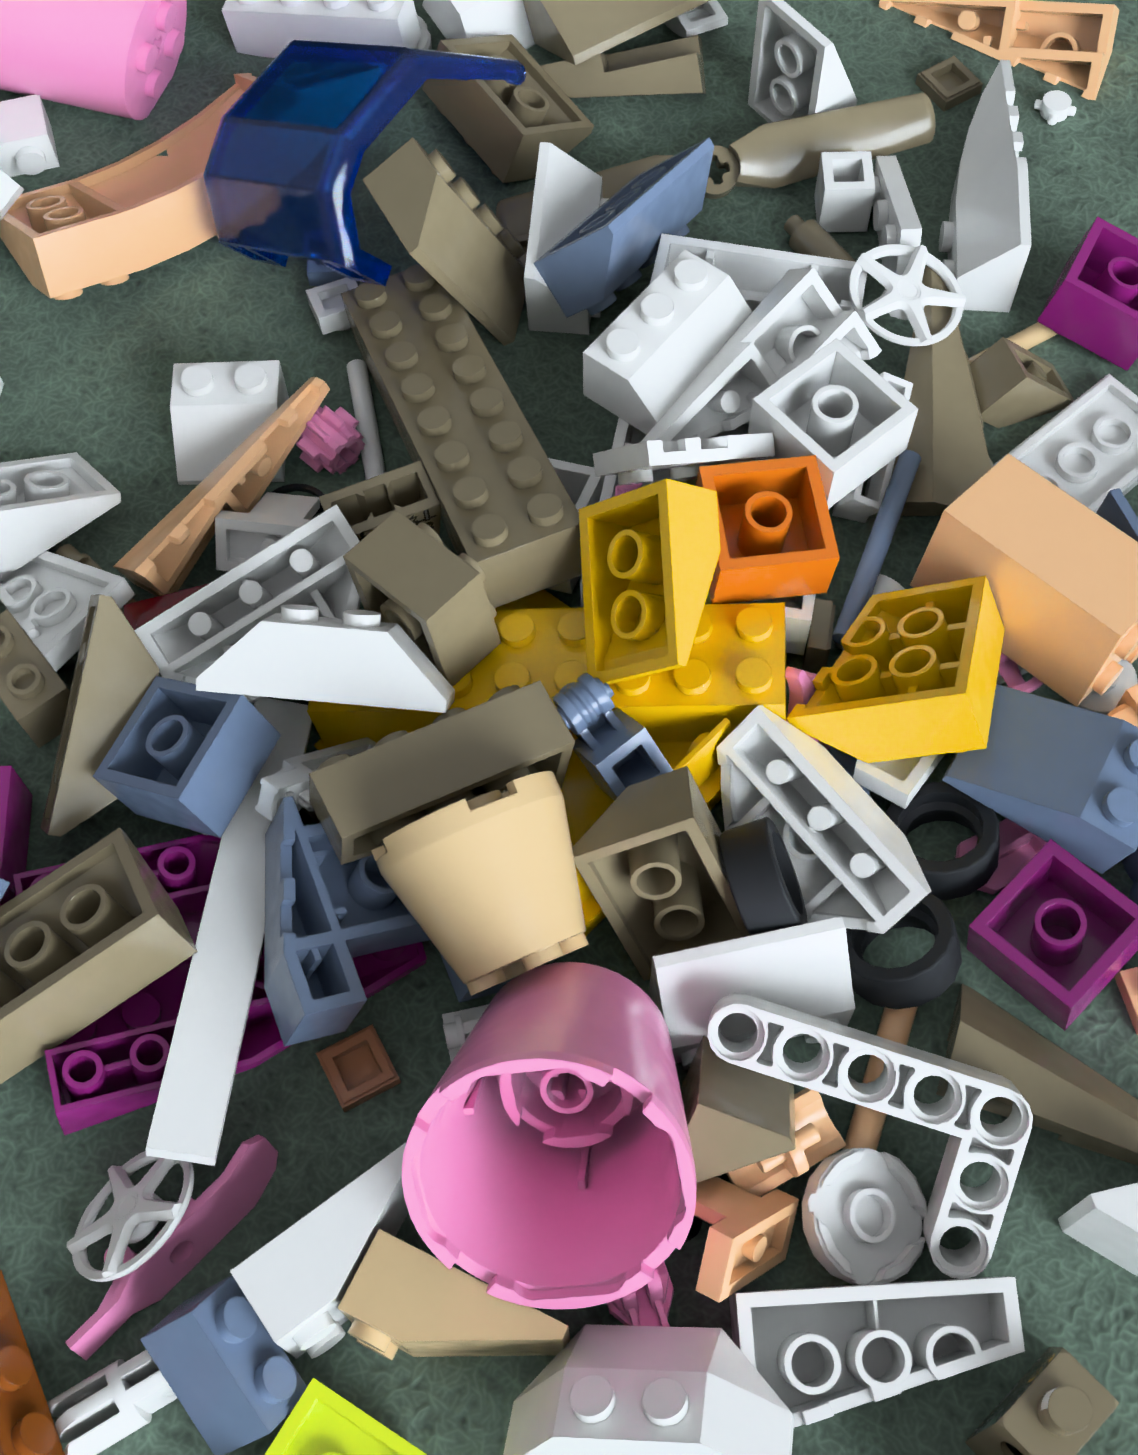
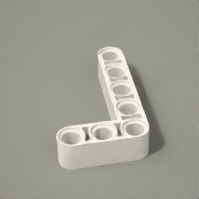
(892, 1093)

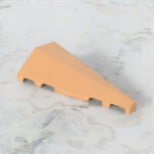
(1056, 38)
(175, 544)

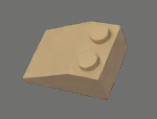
(426, 1310)

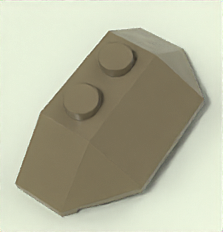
(105, 690)

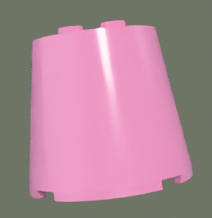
(92, 51)
(556, 1143)

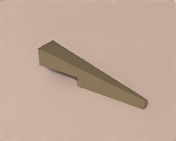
(644, 71)
(1057, 1086)

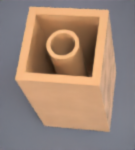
(1054, 571)

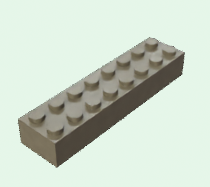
(469, 432)

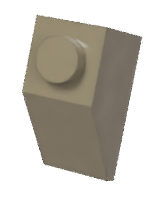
(1016, 385)

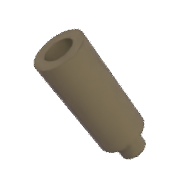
(812, 239)

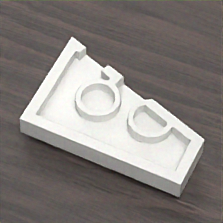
(52, 601)

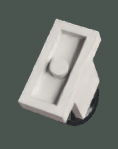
(273, 517)

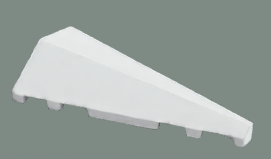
(775, 338)

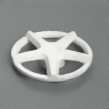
(906, 294)
(130, 1218)

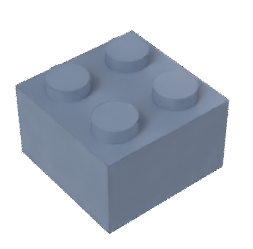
(188, 756)

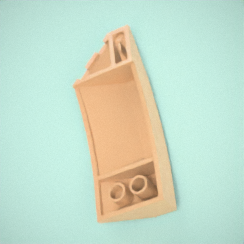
(121, 213)

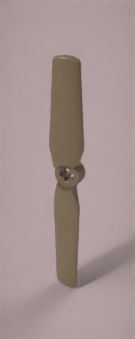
(779, 150)

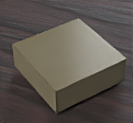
(949, 83)
(819, 636)

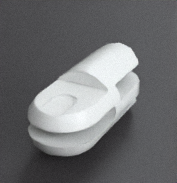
(110, 1405)

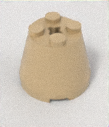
(491, 880)

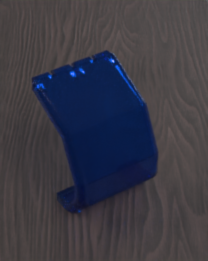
(297, 140)

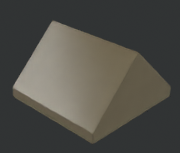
(734, 1114)

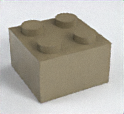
(426, 591)

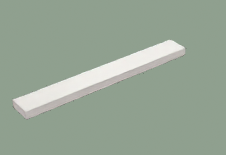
(223, 971)

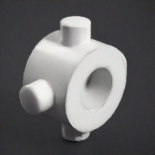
(1055, 106)

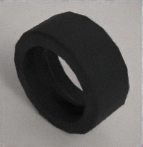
(945, 803)
(762, 877)
(918, 981)

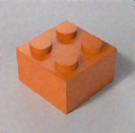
(770, 530)

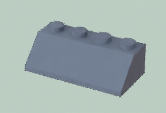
(626, 232)

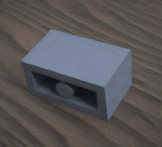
(224, 1367)

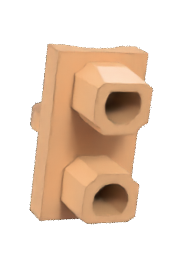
(814, 1141)

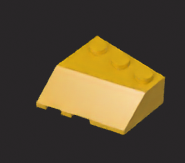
(911, 675)

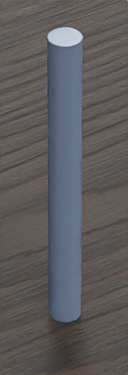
(878, 541)

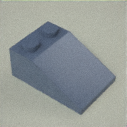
(1057, 775)

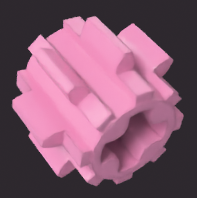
(331, 440)

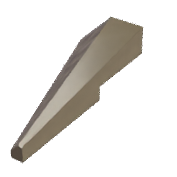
(948, 416)

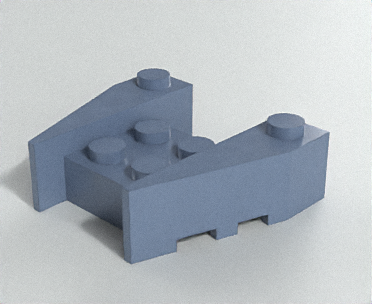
(318, 922)

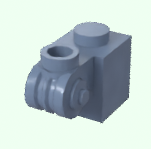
(608, 742)

